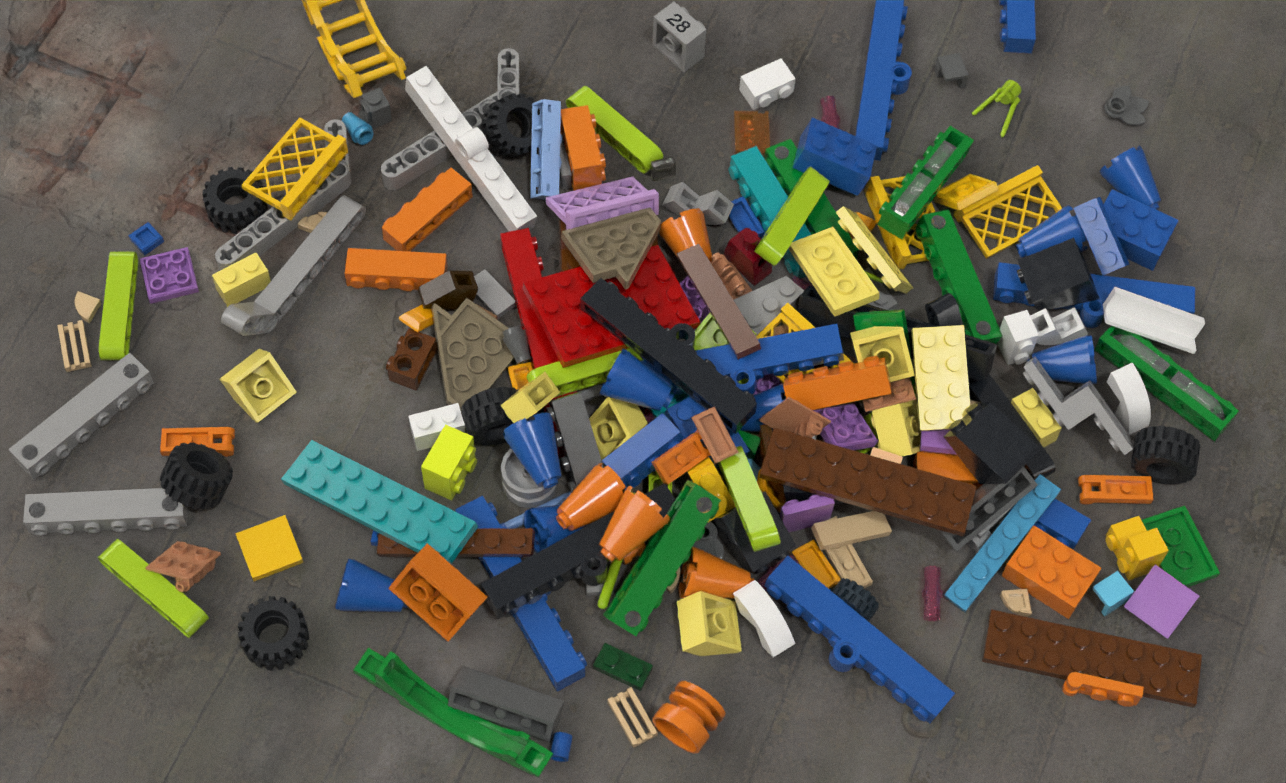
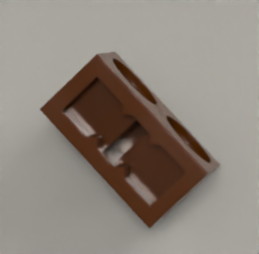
(416, 360)

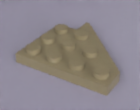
(614, 245)
(469, 350)

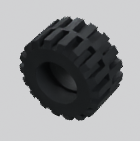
(497, 129)
(228, 185)
(485, 416)
(1165, 454)
(196, 476)
(271, 613)

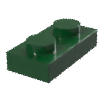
(622, 667)

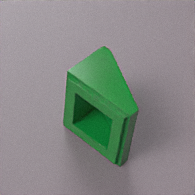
(752, 442)

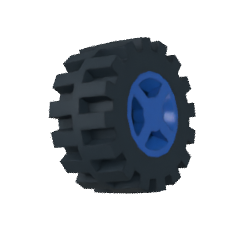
(856, 598)

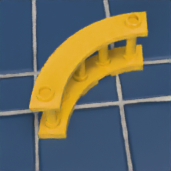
(335, 53)

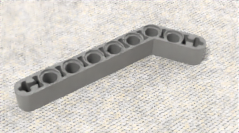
(399, 171)
(272, 219)
(297, 273)

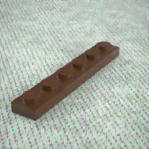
(483, 543)

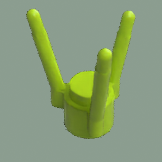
(1006, 94)

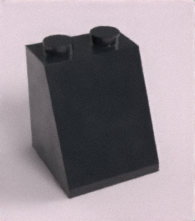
(1057, 277)
(990, 444)
(736, 540)

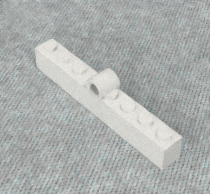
(470, 150)

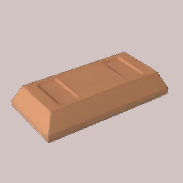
(714, 435)

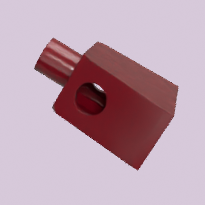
(742, 255)

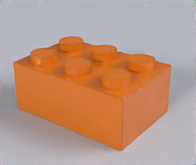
(582, 147)
(1051, 572)
(437, 592)

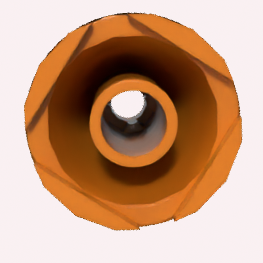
(686, 232)
(591, 499)
(631, 525)
(711, 575)

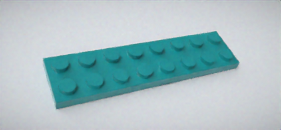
(378, 502)

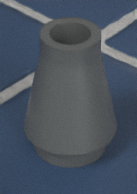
(516, 341)

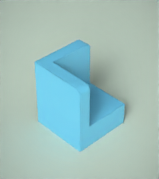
(1113, 592)

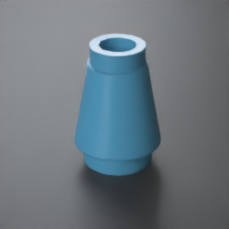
(359, 130)

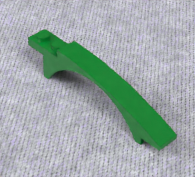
(415, 694)

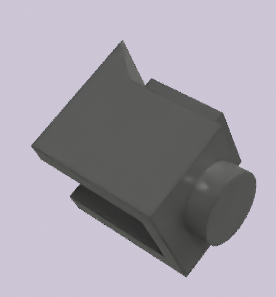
(375, 108)

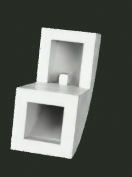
(1059, 328)
(1134, 405)
(765, 616)

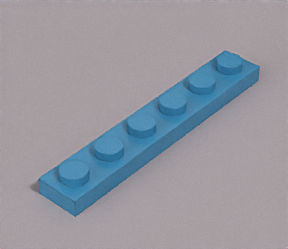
(1001, 544)

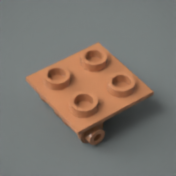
(730, 276)
(901, 392)
(795, 418)
(185, 563)

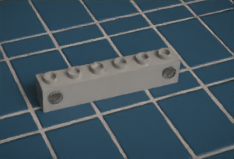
(81, 416)
(102, 511)

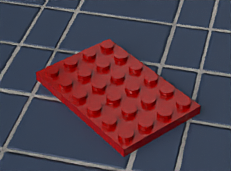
(581, 338)

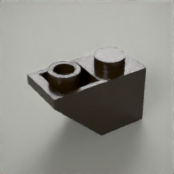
(449, 290)

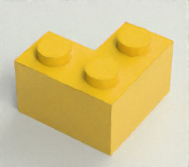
(708, 478)
(1135, 547)

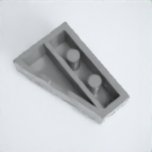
(765, 303)

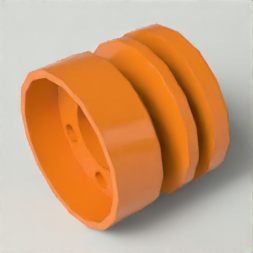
(689, 717)

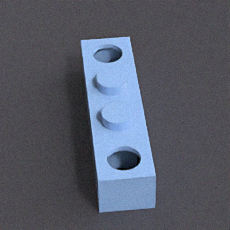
(546, 137)

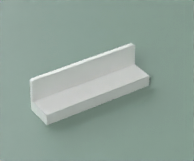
(1152, 319)

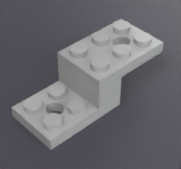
(1078, 406)

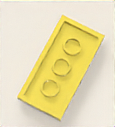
(877, 255)
(834, 271)
(940, 376)

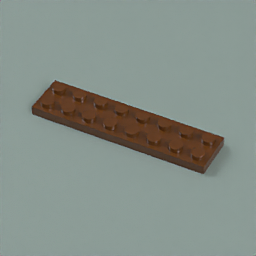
(868, 482)
(1062, 649)

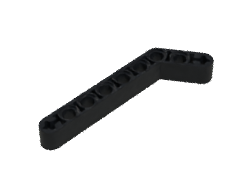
(945, 312)

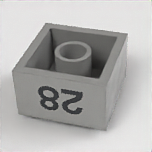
(679, 36)

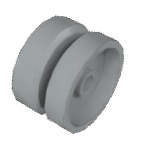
(520, 486)

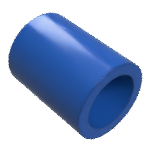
(561, 746)

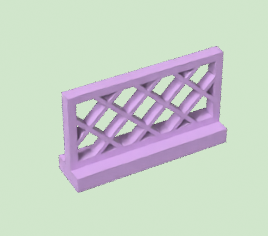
(594, 210)

